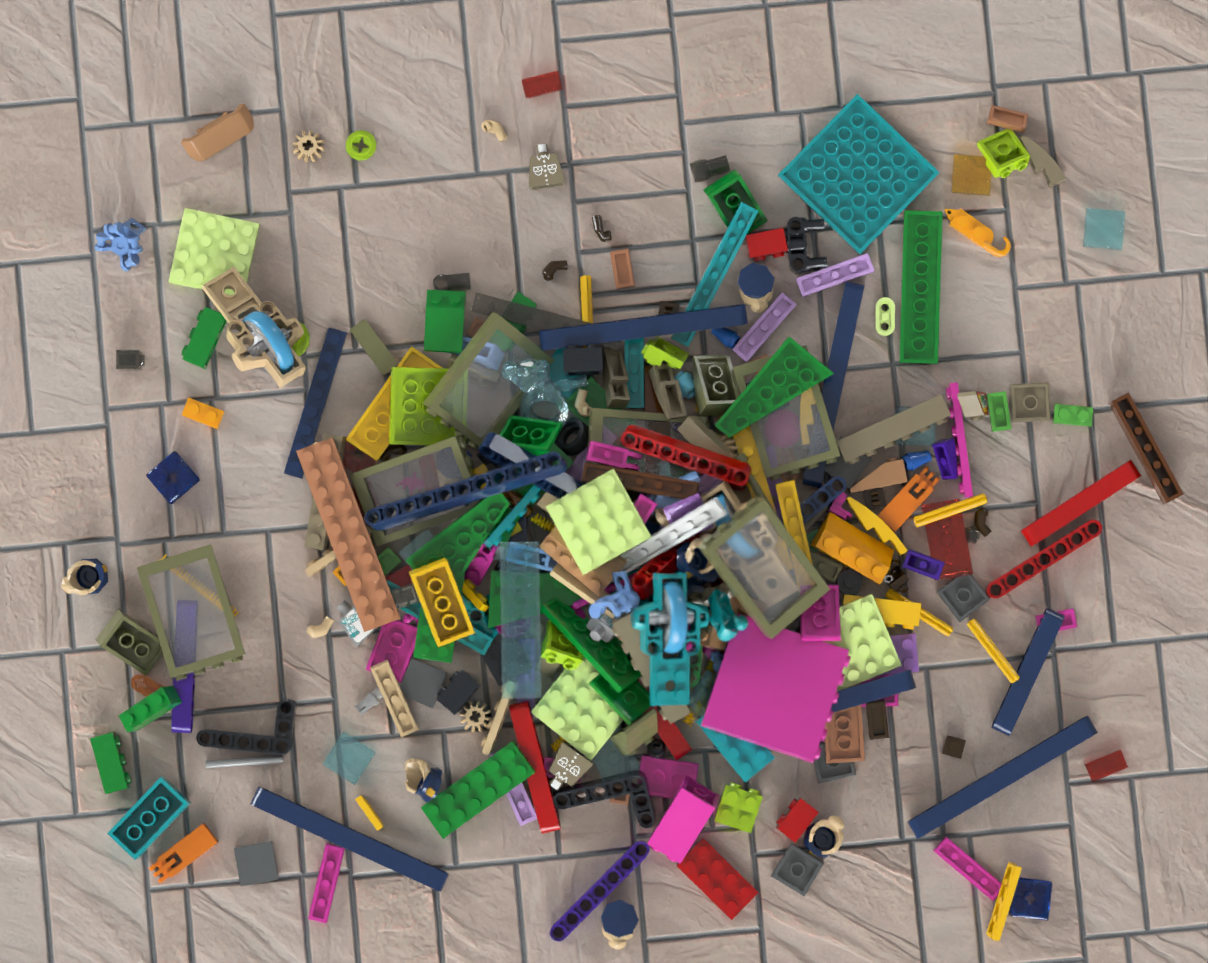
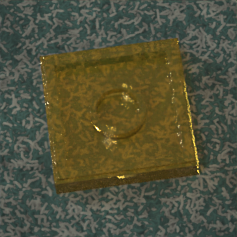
(970, 175)

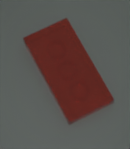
(948, 542)

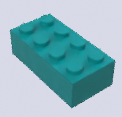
(742, 755)
(149, 818)

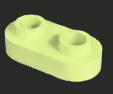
(886, 317)

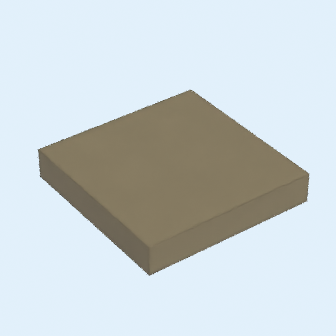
(1030, 402)

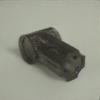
(705, 169)
(454, 282)

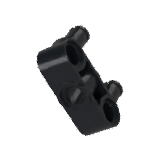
(797, 244)

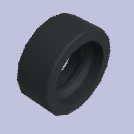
(579, 443)

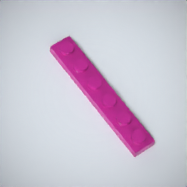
(957, 431)

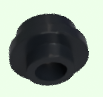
(656, 753)

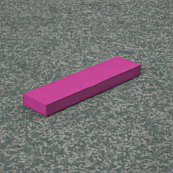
(968, 868)
(326, 883)

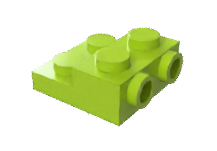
(1004, 153)
(661, 350)
(559, 649)
(738, 807)

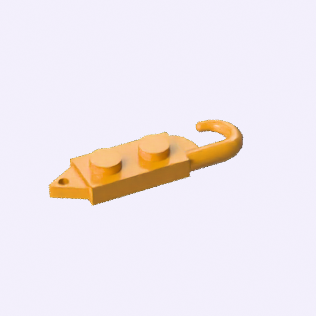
(975, 231)

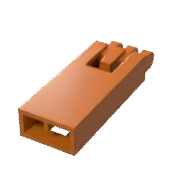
(904, 504)
(188, 850)

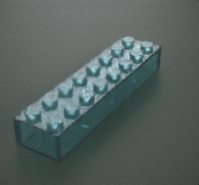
(520, 620)

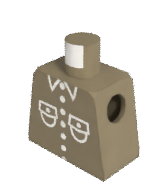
(545, 169)
(568, 766)

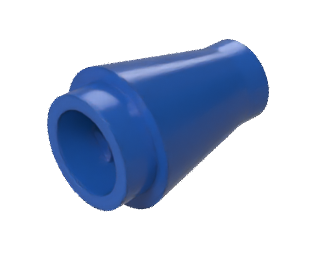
(726, 336)
(916, 459)

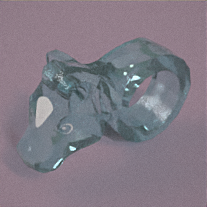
(535, 381)

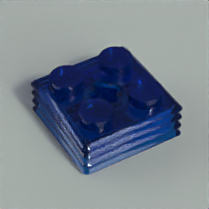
(185, 477)
(1037, 909)

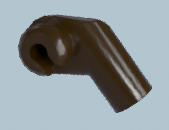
(598, 228)
(393, 449)
(979, 521)
(895, 565)

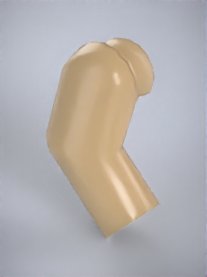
(496, 128)
(580, 403)
(320, 630)

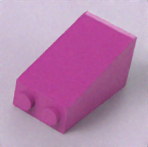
(683, 820)

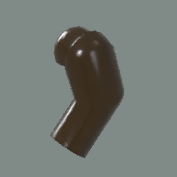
(552, 267)

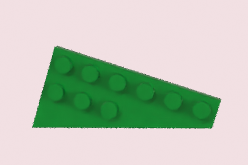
(781, 379)
(548, 590)

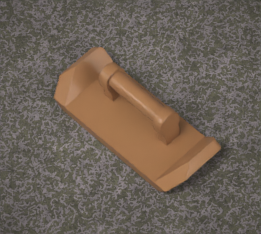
(219, 134)

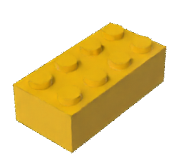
(441, 602)

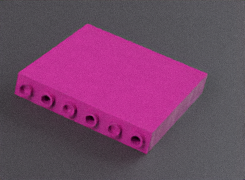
(776, 691)

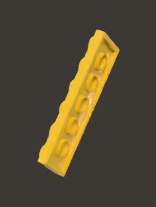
(372, 429)

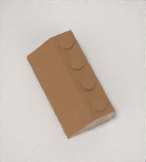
(596, 579)

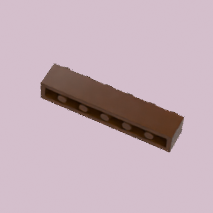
(1145, 448)

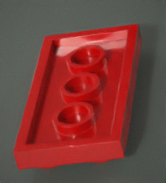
(717, 879)

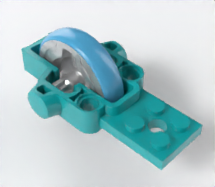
(669, 636)

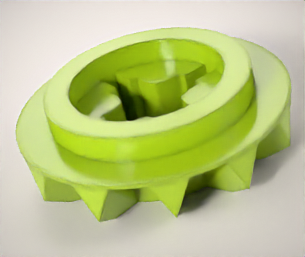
(356, 138)

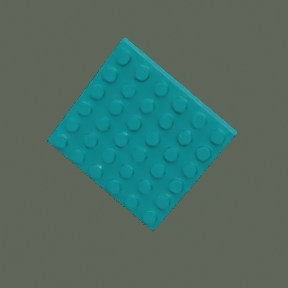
(858, 174)

